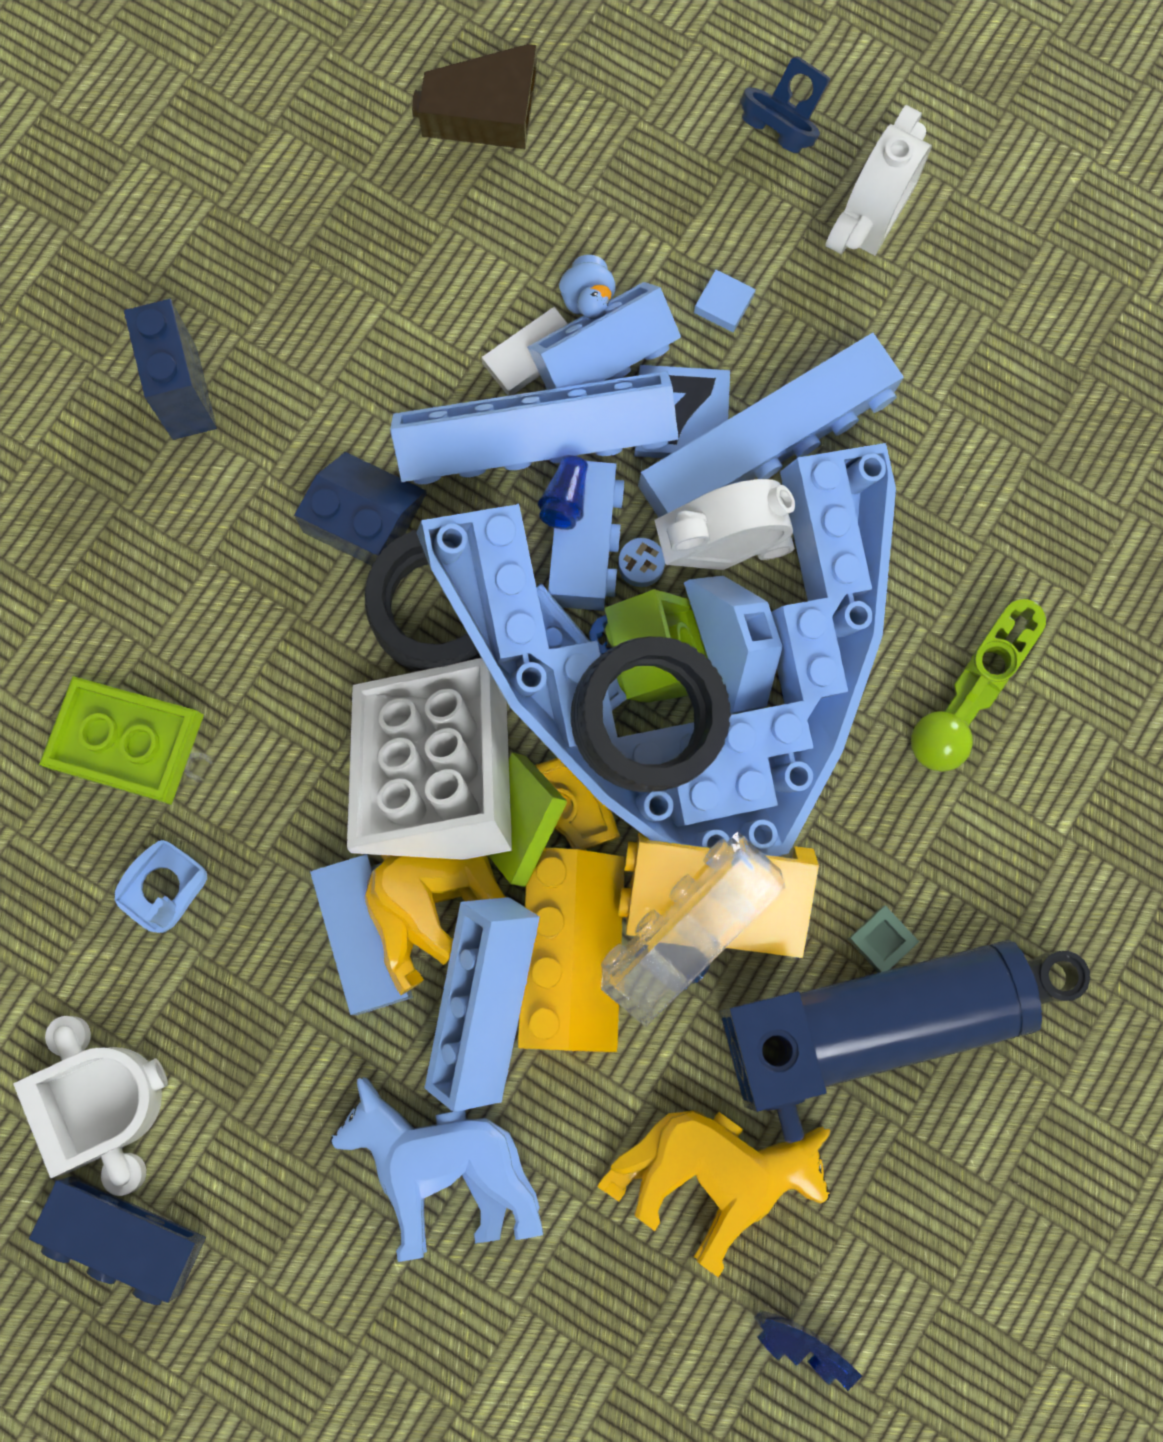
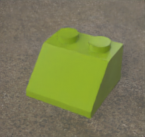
(652, 615)

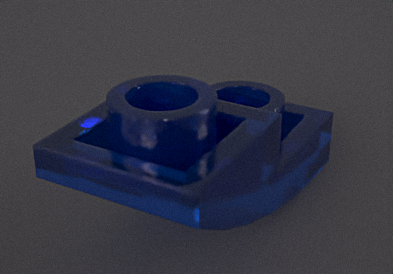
(787, 1337)

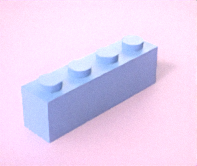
(481, 1002)

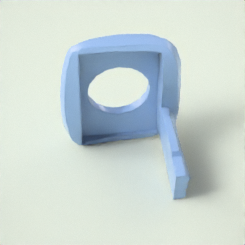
(163, 912)

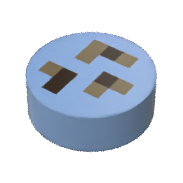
(641, 562)

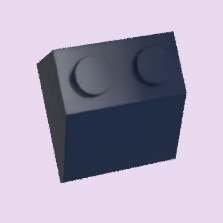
(358, 507)

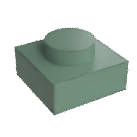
(883, 940)

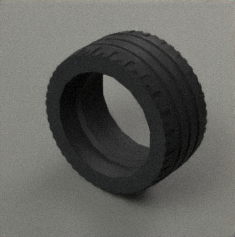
(385, 575)
(705, 693)

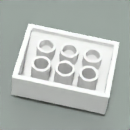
(430, 765)

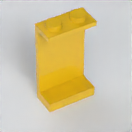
(776, 930)

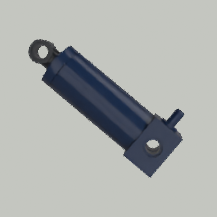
(890, 1022)

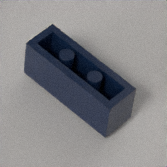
(116, 1240)

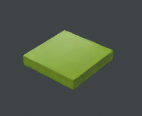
(534, 814)

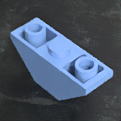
(737, 639)

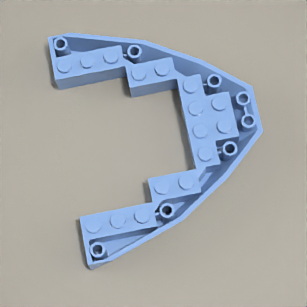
(772, 755)

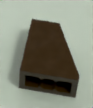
(480, 99)

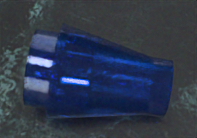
(565, 495)

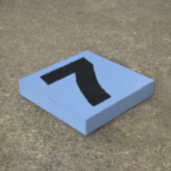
(699, 404)

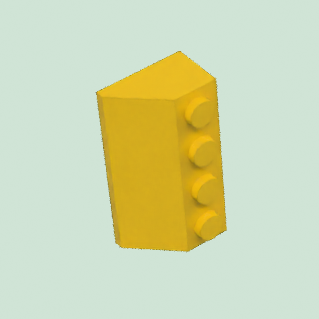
(577, 928)

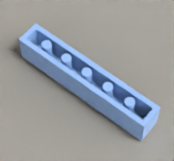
(534, 427)
(776, 427)

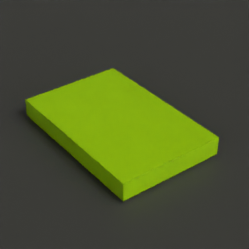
(122, 740)

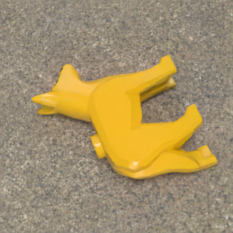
(403, 907)
(730, 1171)

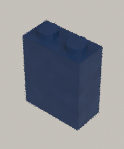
(170, 369)

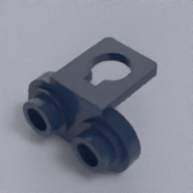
(781, 115)

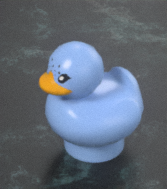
(587, 286)

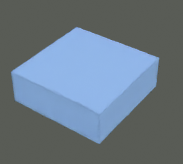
(724, 301)

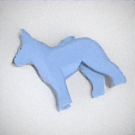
(430, 1158)

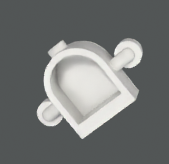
(883, 186)
(729, 526)
(92, 1105)

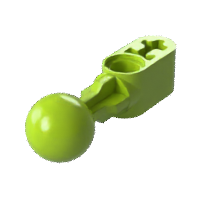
(944, 737)

